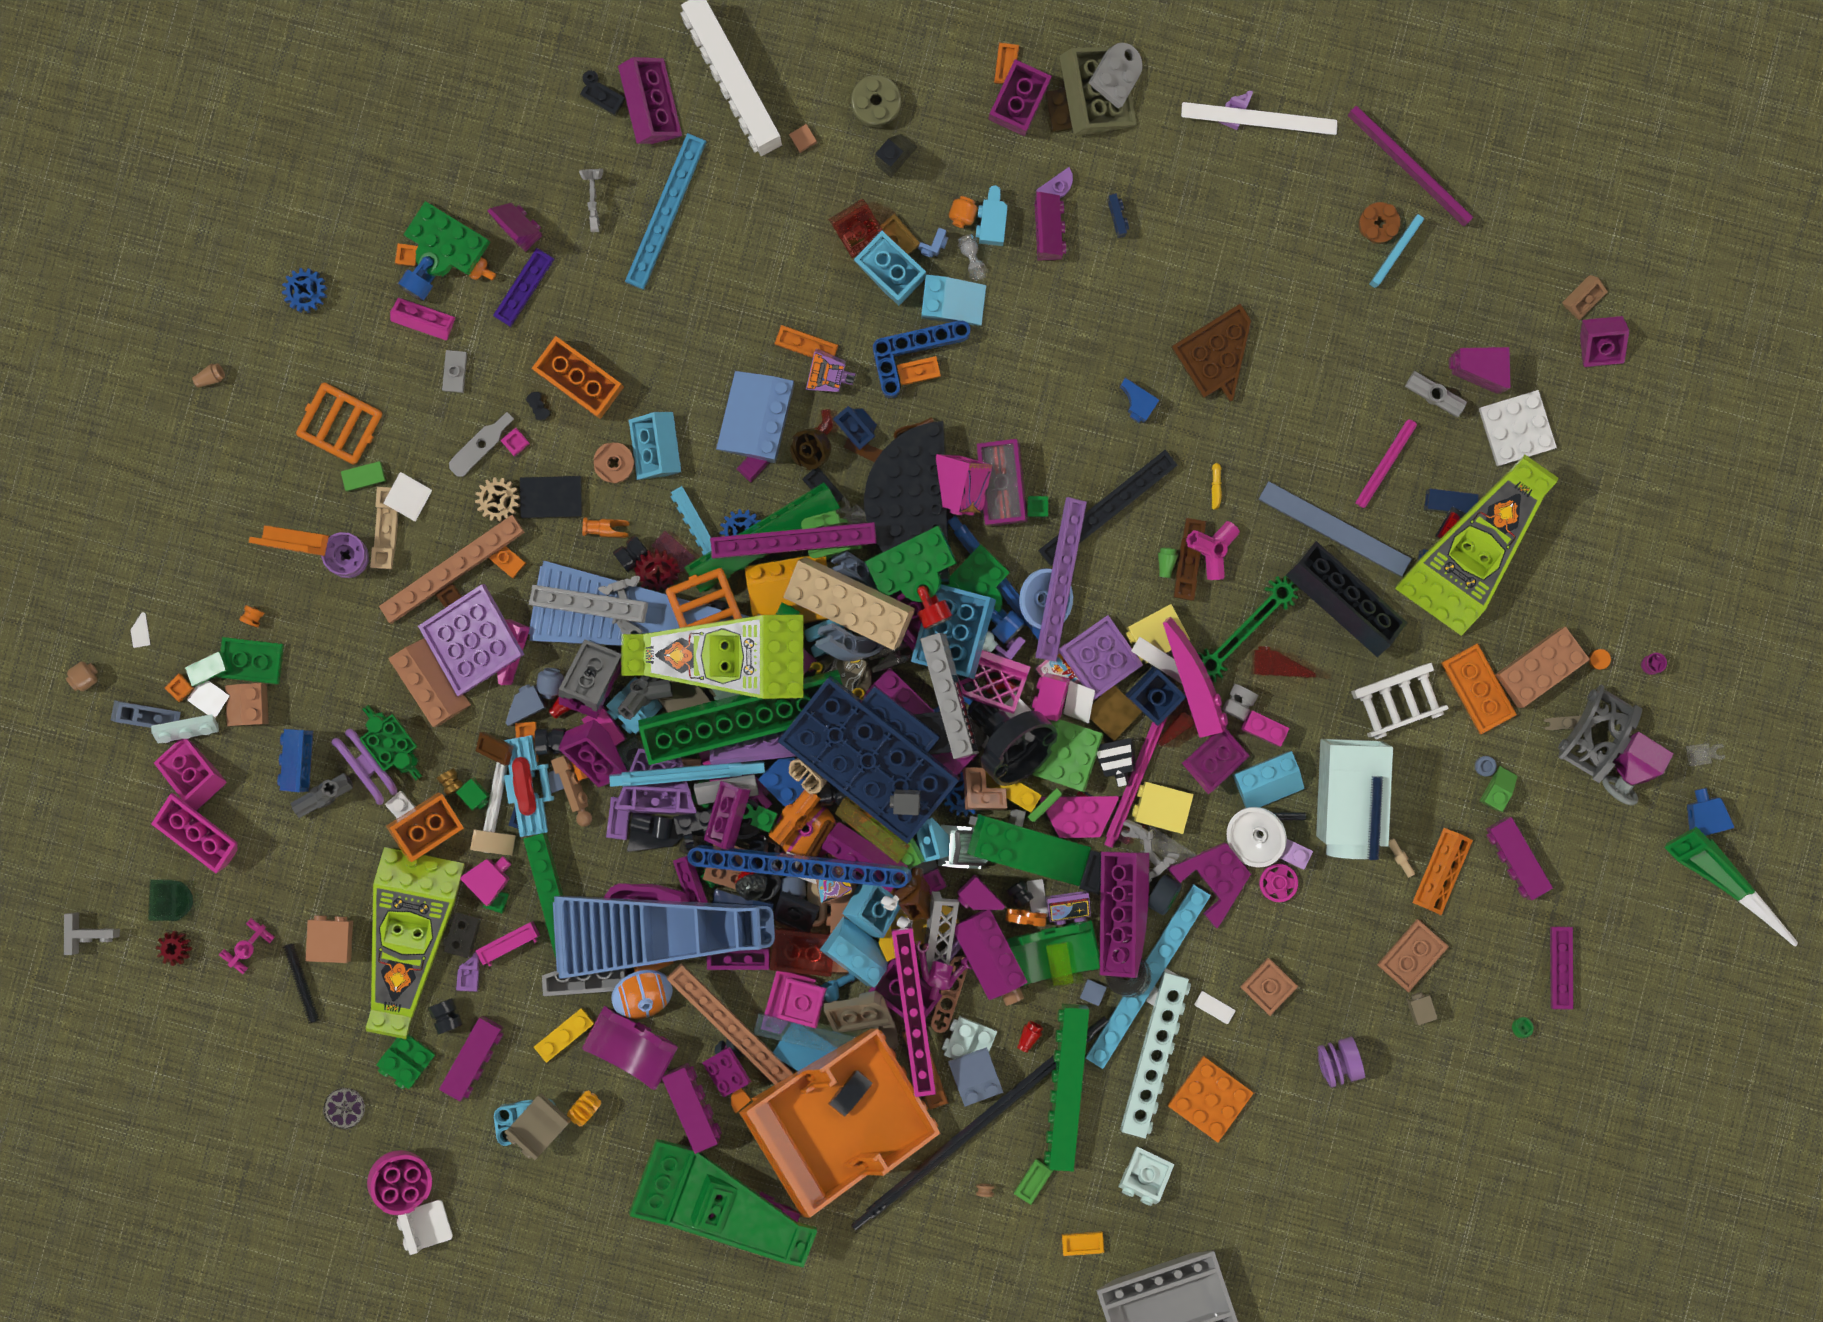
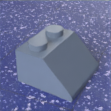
(975, 1076)

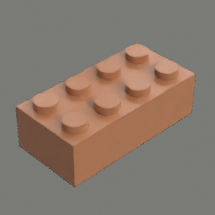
(1542, 667)

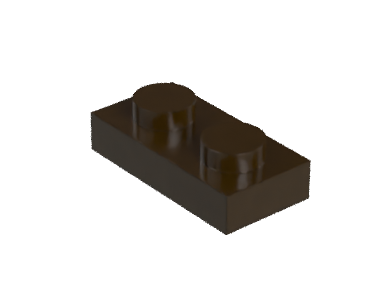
(1058, 110)

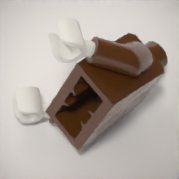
(912, 899)

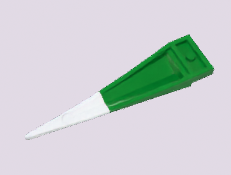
(1709, 861)

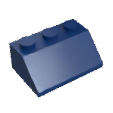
(295, 760)

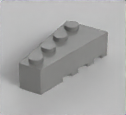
(581, 984)

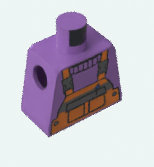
(828, 373)

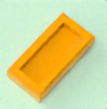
(1082, 1243)

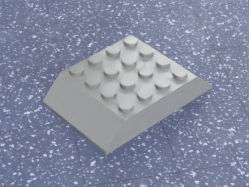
(1172, 1291)

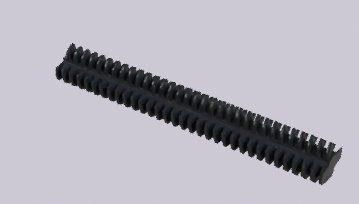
(301, 983)

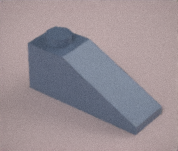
(141, 714)

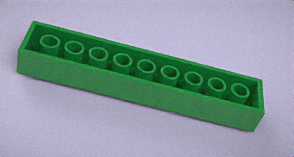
(722, 722)

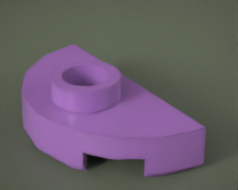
(1059, 184)

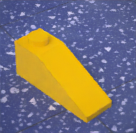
(1017, 793)

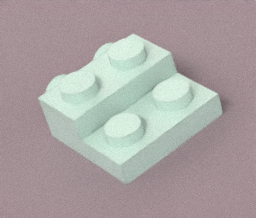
(967, 1038)
(1146, 1176)

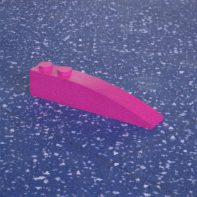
(1196, 683)

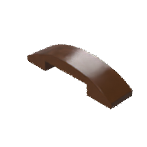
(1188, 563)

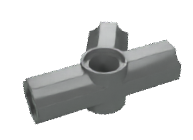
(642, 693)
(322, 795)

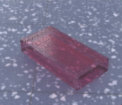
(668, 543)

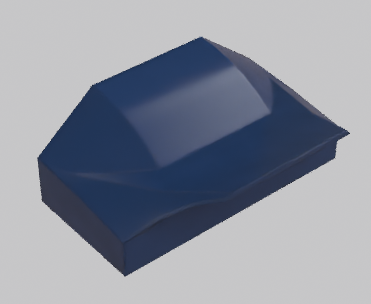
(856, 426)

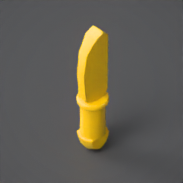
(1216, 488)

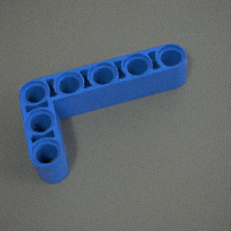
(913, 346)

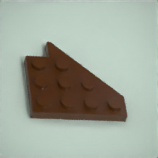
(1216, 353)

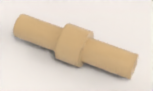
(1401, 858)

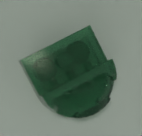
(168, 900)

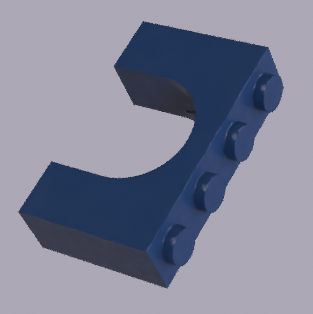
(1443, 500)

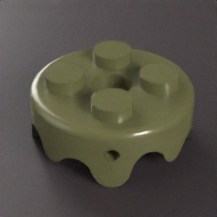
(876, 115)

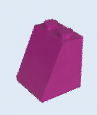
(1483, 367)

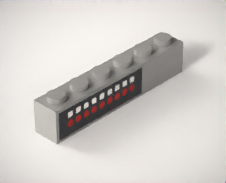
(949, 696)

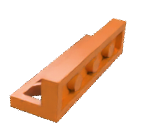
(292, 540)
(1440, 869)

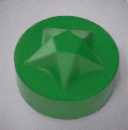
(1522, 1027)

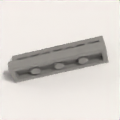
(932, 929)

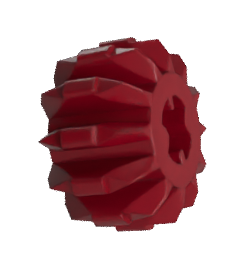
(179, 953)

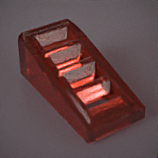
(1178, 726)

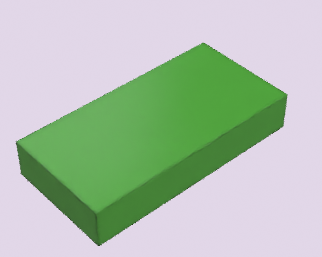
(363, 476)
(1054, 796)
(1033, 1181)

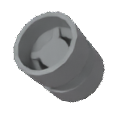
(1237, 709)

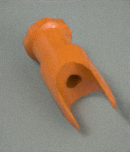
(604, 527)

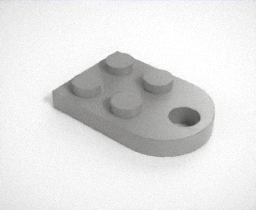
(1116, 74)

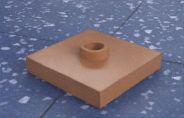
(1269, 986)

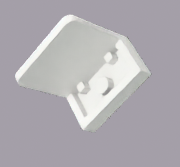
(424, 1226)

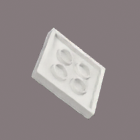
(1517, 428)

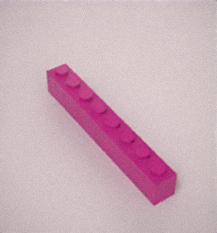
(913, 1011)

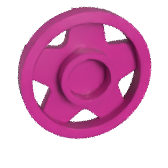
(1278, 882)

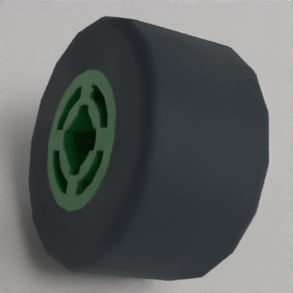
(1164, 894)

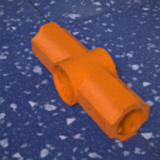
(794, 817)

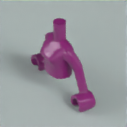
(940, 974)

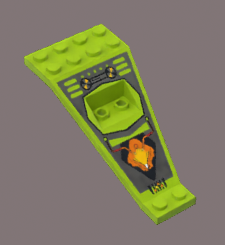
(1455, 578)
(760, 655)
(414, 899)

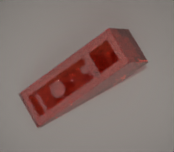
(1275, 664)

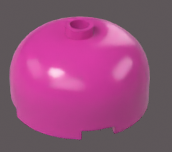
(399, 1182)

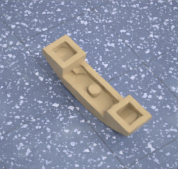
(385, 532)

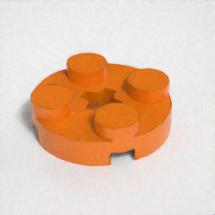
(1025, 917)

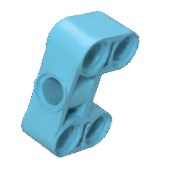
(515, 1110)

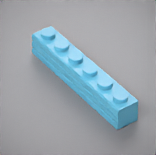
(692, 518)

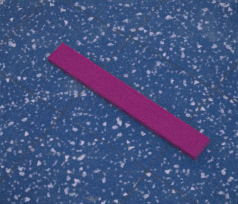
(1410, 166)
(793, 540)

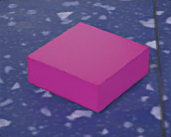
(515, 442)

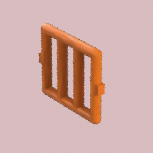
(337, 448)
(695, 580)

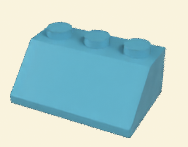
(655, 445)
(1269, 780)
(856, 952)

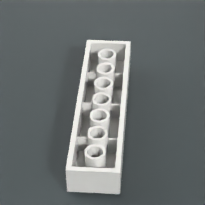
(732, 76)

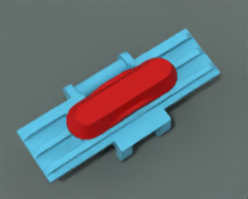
(519, 787)

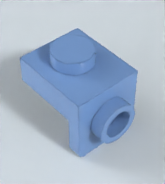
(939, 242)

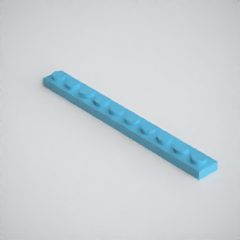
(1157, 961)

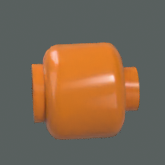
(963, 212)

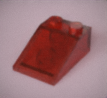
(800, 952)

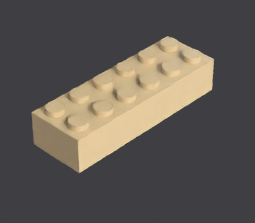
(849, 603)

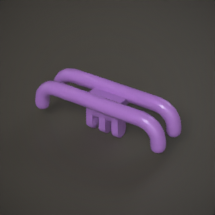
(365, 766)

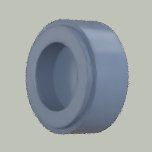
(1485, 766)

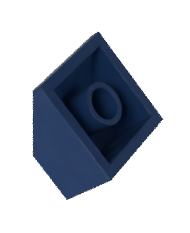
(1155, 695)

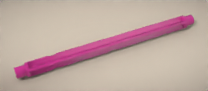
(1134, 783)

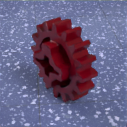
(666, 571)

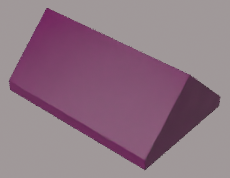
(727, 815)

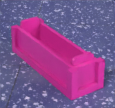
(507, 943)

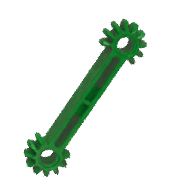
(1250, 624)

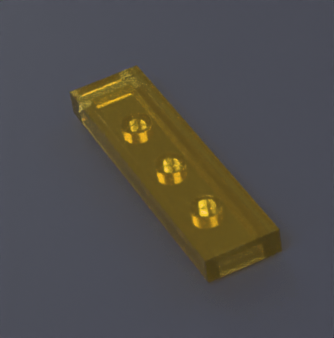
(872, 829)

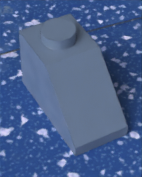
(525, 705)

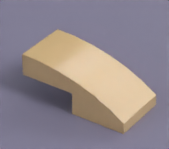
(492, 842)

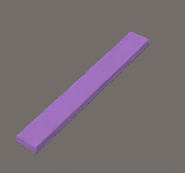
(1061, 579)

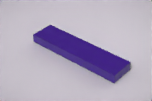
(523, 287)

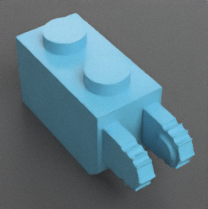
(993, 219)

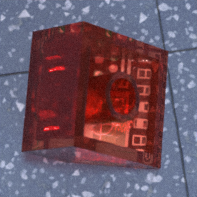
(856, 227)

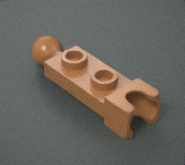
(573, 789)

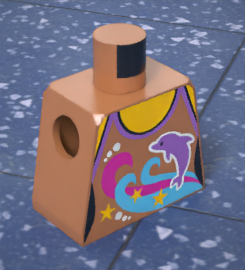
(832, 889)

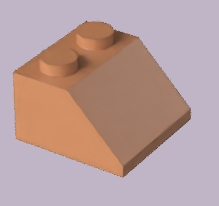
(247, 704)

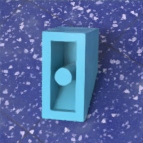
(933, 841)

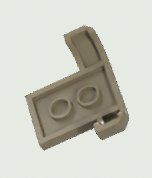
(862, 1013)

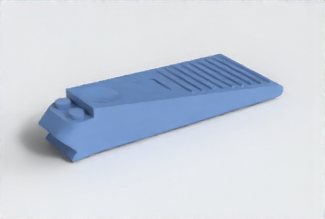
(572, 627)
(630, 933)

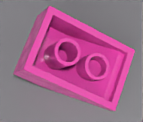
(190, 773)

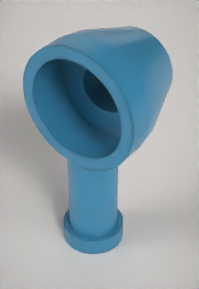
(833, 986)

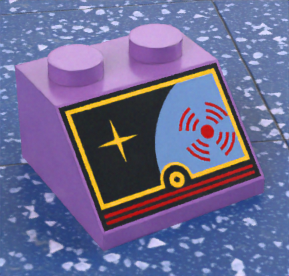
(1068, 906)

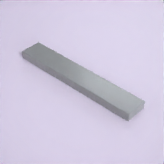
(588, 603)

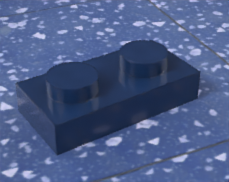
(1120, 223)

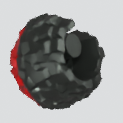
(751, 885)

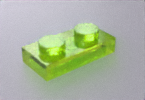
(1060, 963)

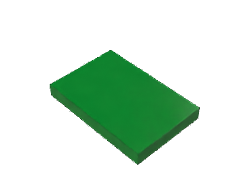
(252, 660)

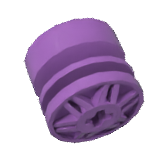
(345, 543)
(1341, 1062)

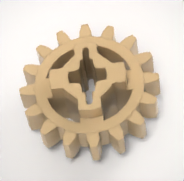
(489, 503)

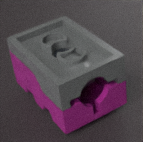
(590, 679)

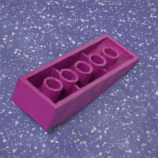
(1123, 911)

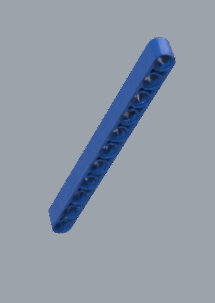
(808, 862)

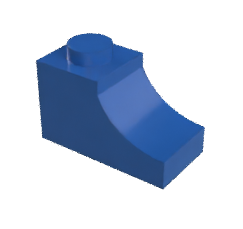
(1140, 401)

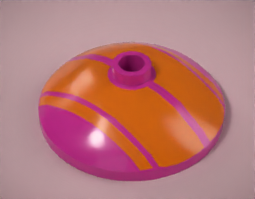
(800, 841)

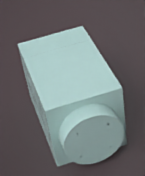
(1346, 795)

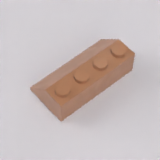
(428, 683)

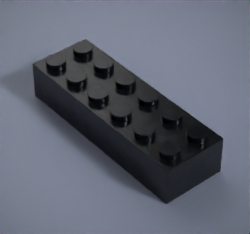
(1346, 599)

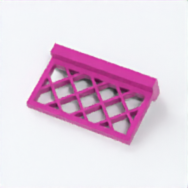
(1005, 667)

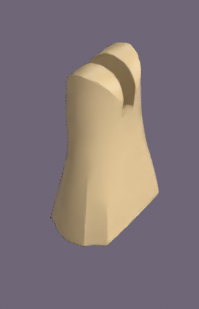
(813, 782)

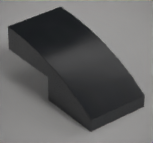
(850, 1093)

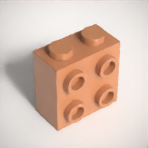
(329, 939)

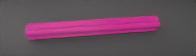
(1386, 463)

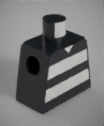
(1118, 759)

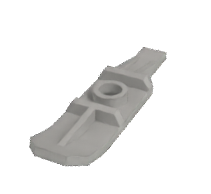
(472, 453)

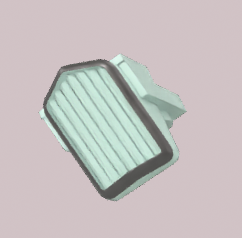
(959, 842)

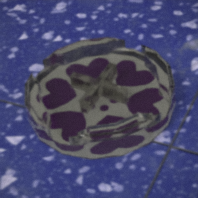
(344, 1108)

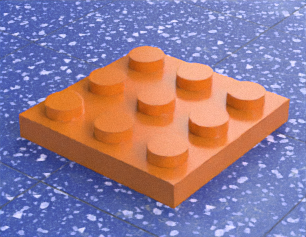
(1210, 1099)

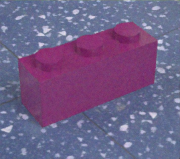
(740, 960)

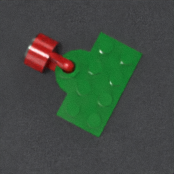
(915, 571)

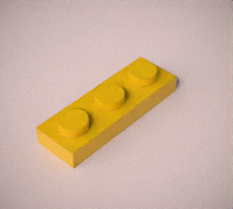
(564, 1035)

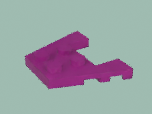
(1221, 872)

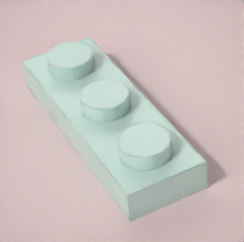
(184, 728)

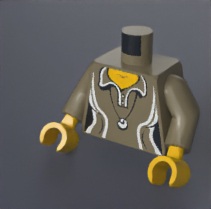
(854, 675)

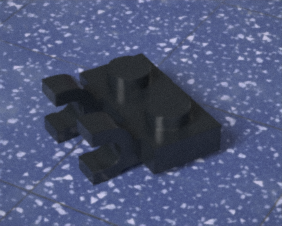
(692, 824)

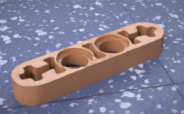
(951, 994)

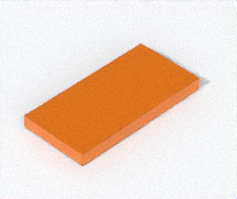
(1478, 688)

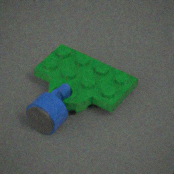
(441, 246)
(982, 575)

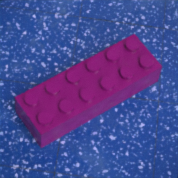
(907, 698)

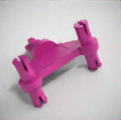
(245, 948)

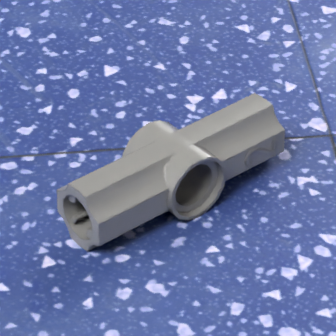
(1447, 400)

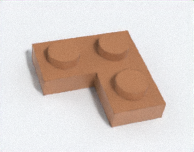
(978, 796)

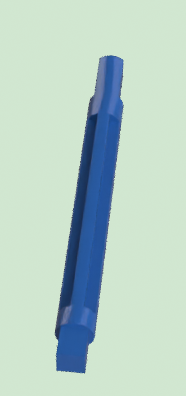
(1005, 587)

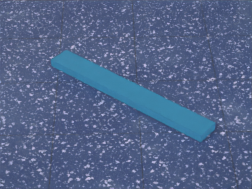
(665, 211)

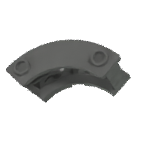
(1627, 722)

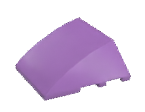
(659, 798)

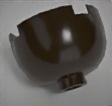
(810, 448)

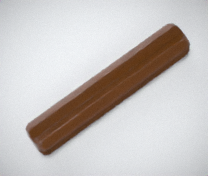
(818, 842)

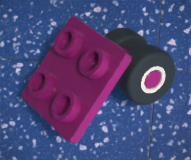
(726, 1069)

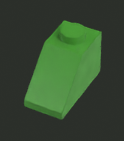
(1499, 789)

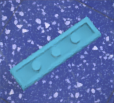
(1396, 251)

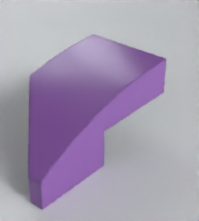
(1237, 102)
(468, 975)

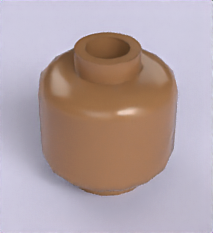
(82, 676)

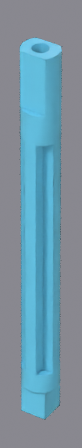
(685, 773)

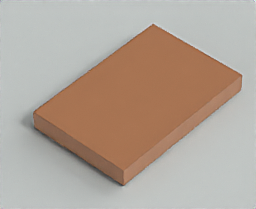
(1412, 955)

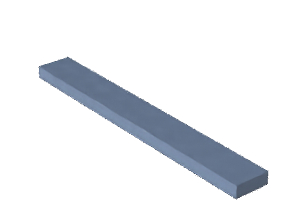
(1334, 529)

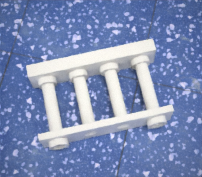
(1403, 681)

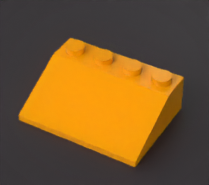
(769, 583)

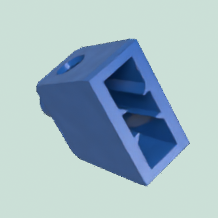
(1708, 814)

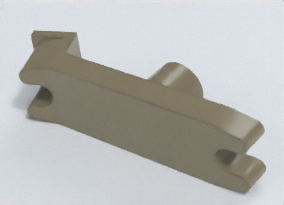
(1563, 722)

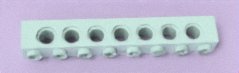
(1143, 1126)

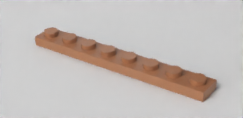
(451, 569)
(729, 1024)

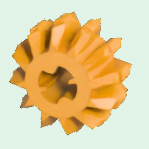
(584, 1108)

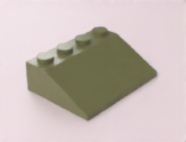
(1087, 107)

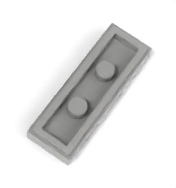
(707, 791)

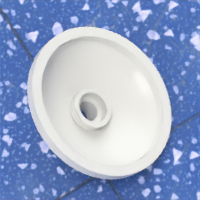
(1248, 844)

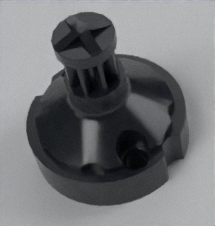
(1015, 744)

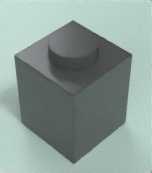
(905, 802)

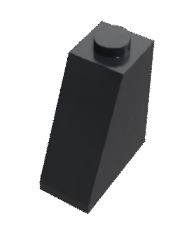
(894, 154)

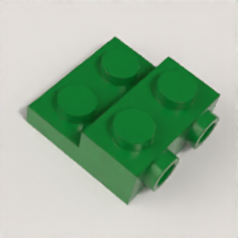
(405, 1061)

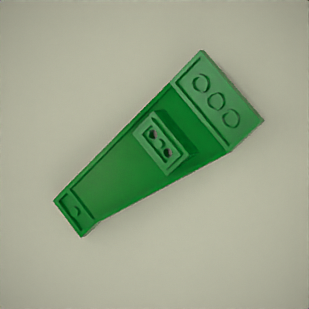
(681, 1193)

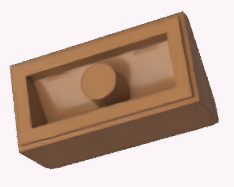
(1585, 296)

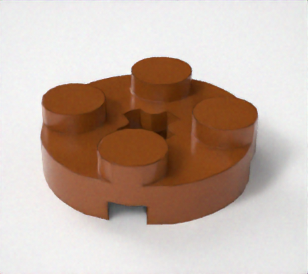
(1371, 214)

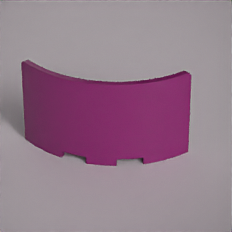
(630, 1047)

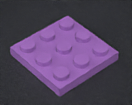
(1100, 656)

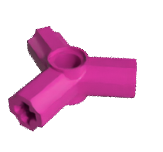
(1214, 548)

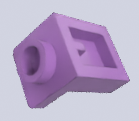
(1013, 646)

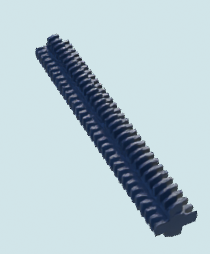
(1375, 817)

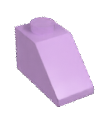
(1296, 854)

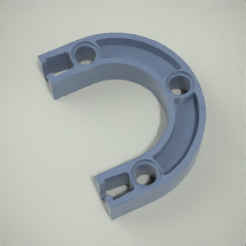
(838, 641)

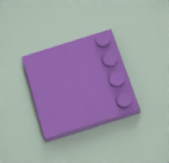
(471, 640)

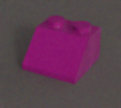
(1604, 341)

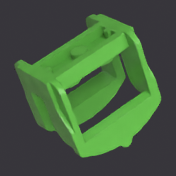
(827, 520)

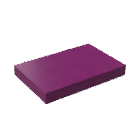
(1215, 760)

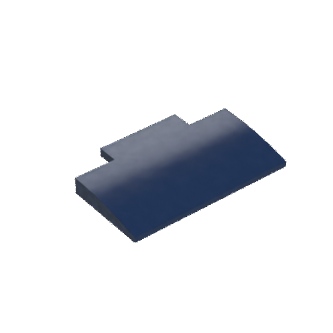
(870, 752)

